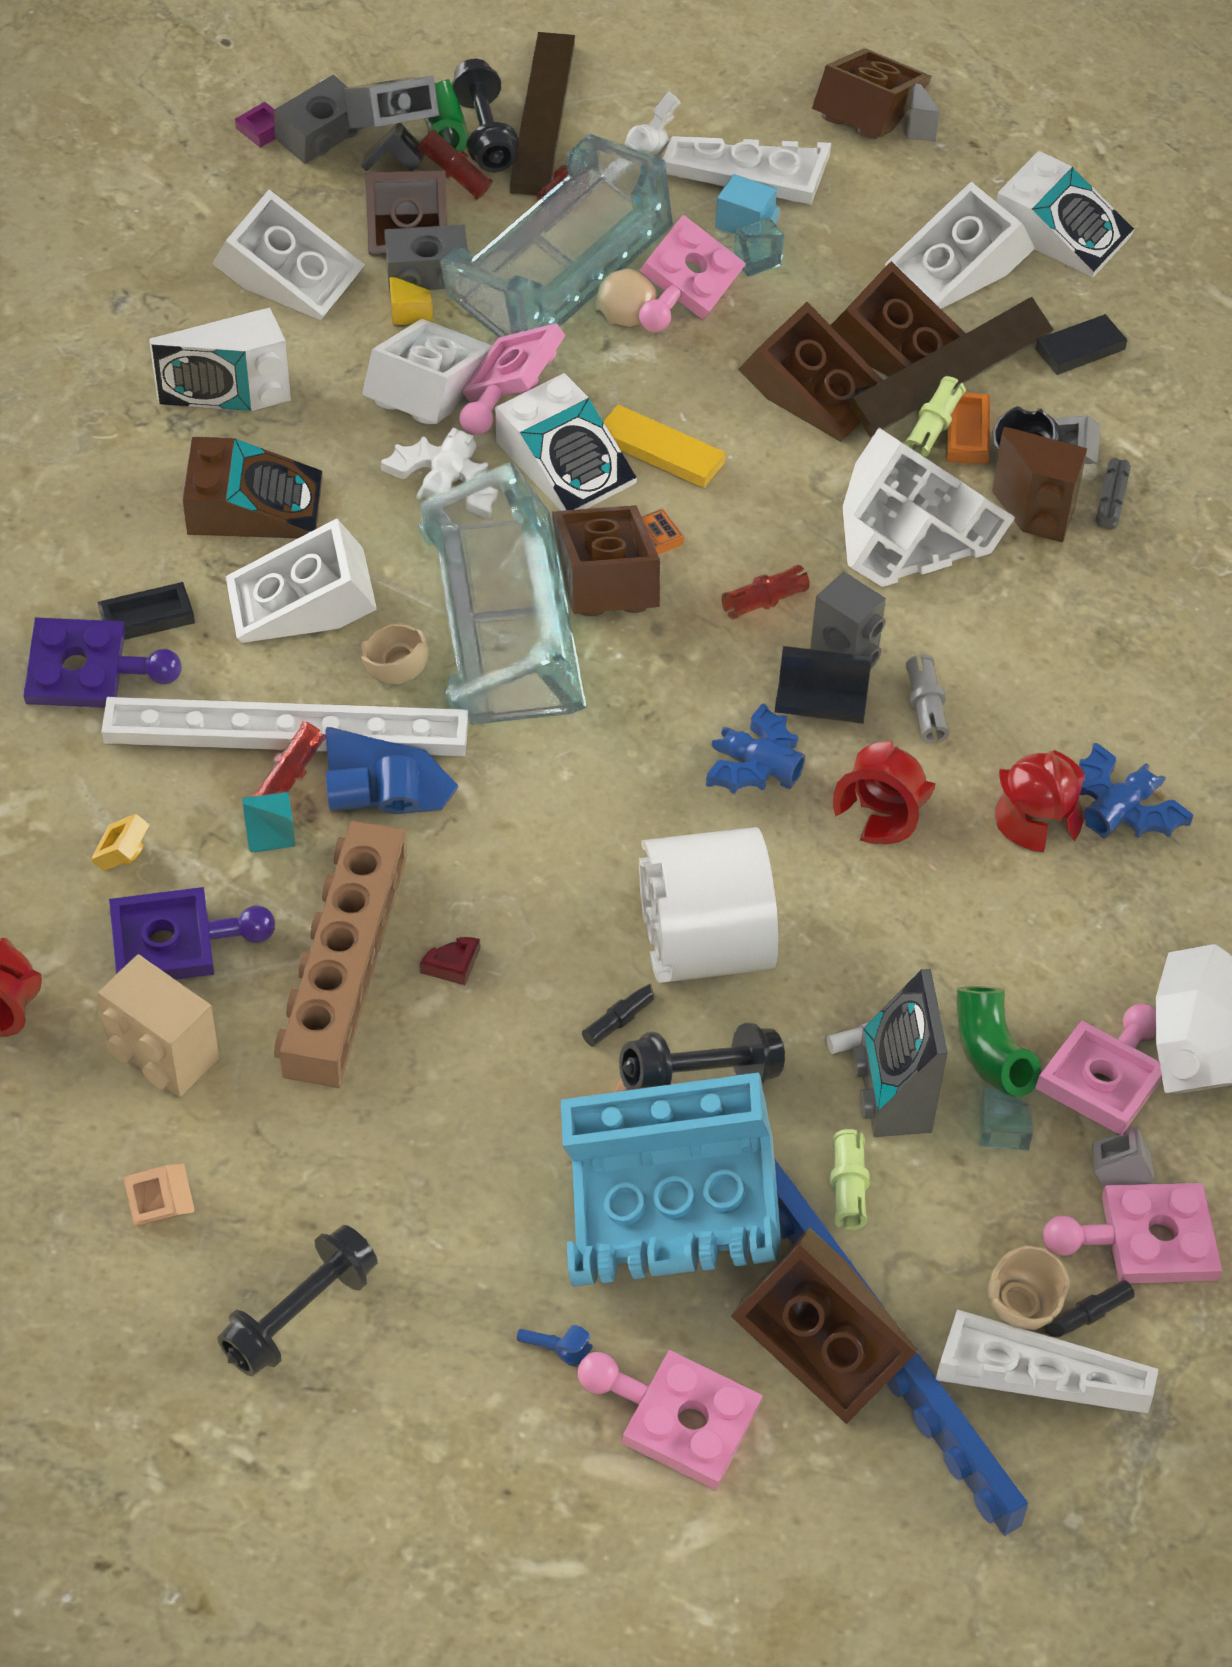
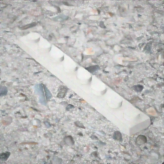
(275, 724)

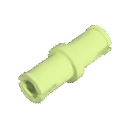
(935, 415)
(849, 1179)

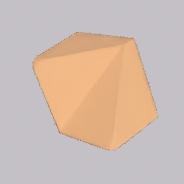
(159, 1194)

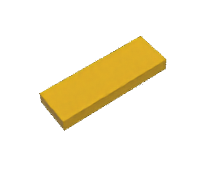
(664, 446)

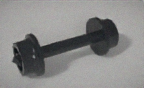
(492, 143)
(650, 1063)
(250, 1342)

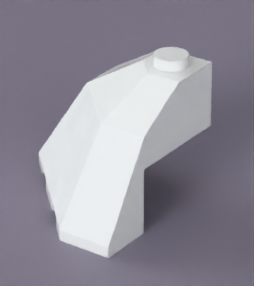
(913, 515)
(1195, 1020)

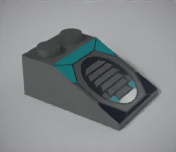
(903, 1061)

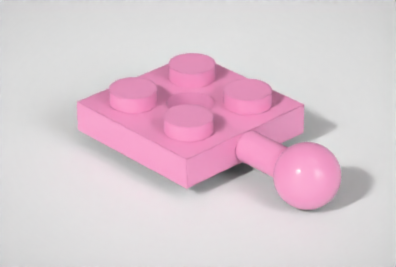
(694, 290)
(507, 369)
(1092, 1051)
(1138, 1253)
(675, 1388)

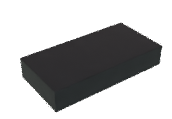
(1081, 344)
(149, 610)

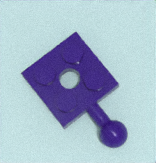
(102, 646)
(184, 915)

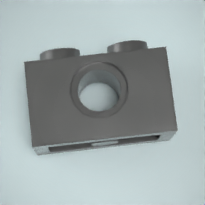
(391, 102)
(314, 120)
(417, 253)
(848, 619)

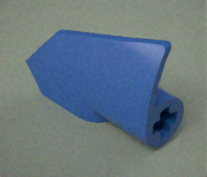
(383, 775)

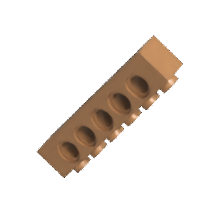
(324, 1053)

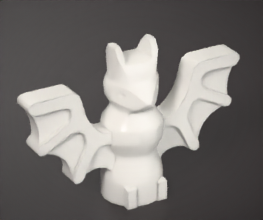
(652, 137)
(446, 462)

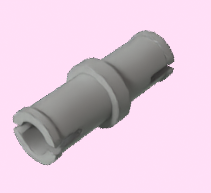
(927, 699)

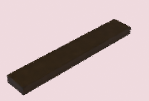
(542, 113)
(961, 359)

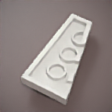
(788, 168)
(1029, 1363)

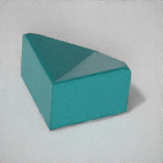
(268, 822)

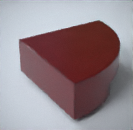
(452, 961)

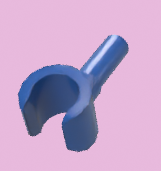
(569, 1348)

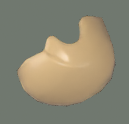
(623, 295)
(395, 653)
(1028, 1287)

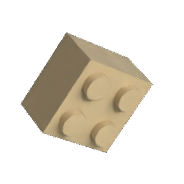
(158, 1026)

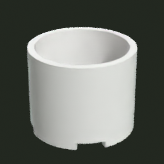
(709, 904)

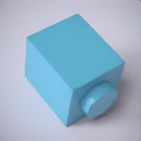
(745, 203)

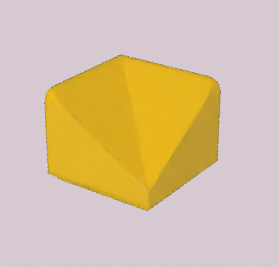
(409, 302)

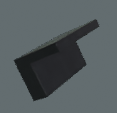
(400, 144)
(823, 684)

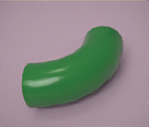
(450, 122)
(989, 1042)

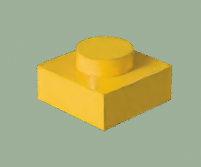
(120, 842)

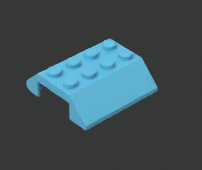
(671, 1178)

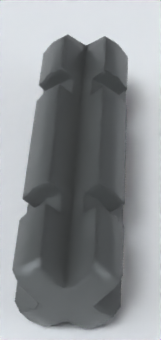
(1113, 493)

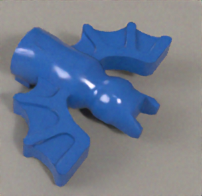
(758, 757)
(1121, 801)

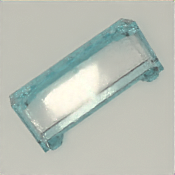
(566, 242)
(503, 600)

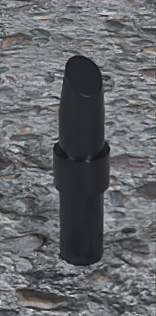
(618, 1015)
(1090, 1309)

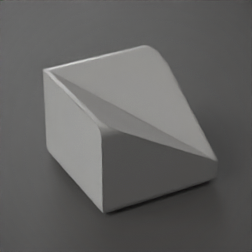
(922, 116)
(1081, 432)
(1123, 1159)

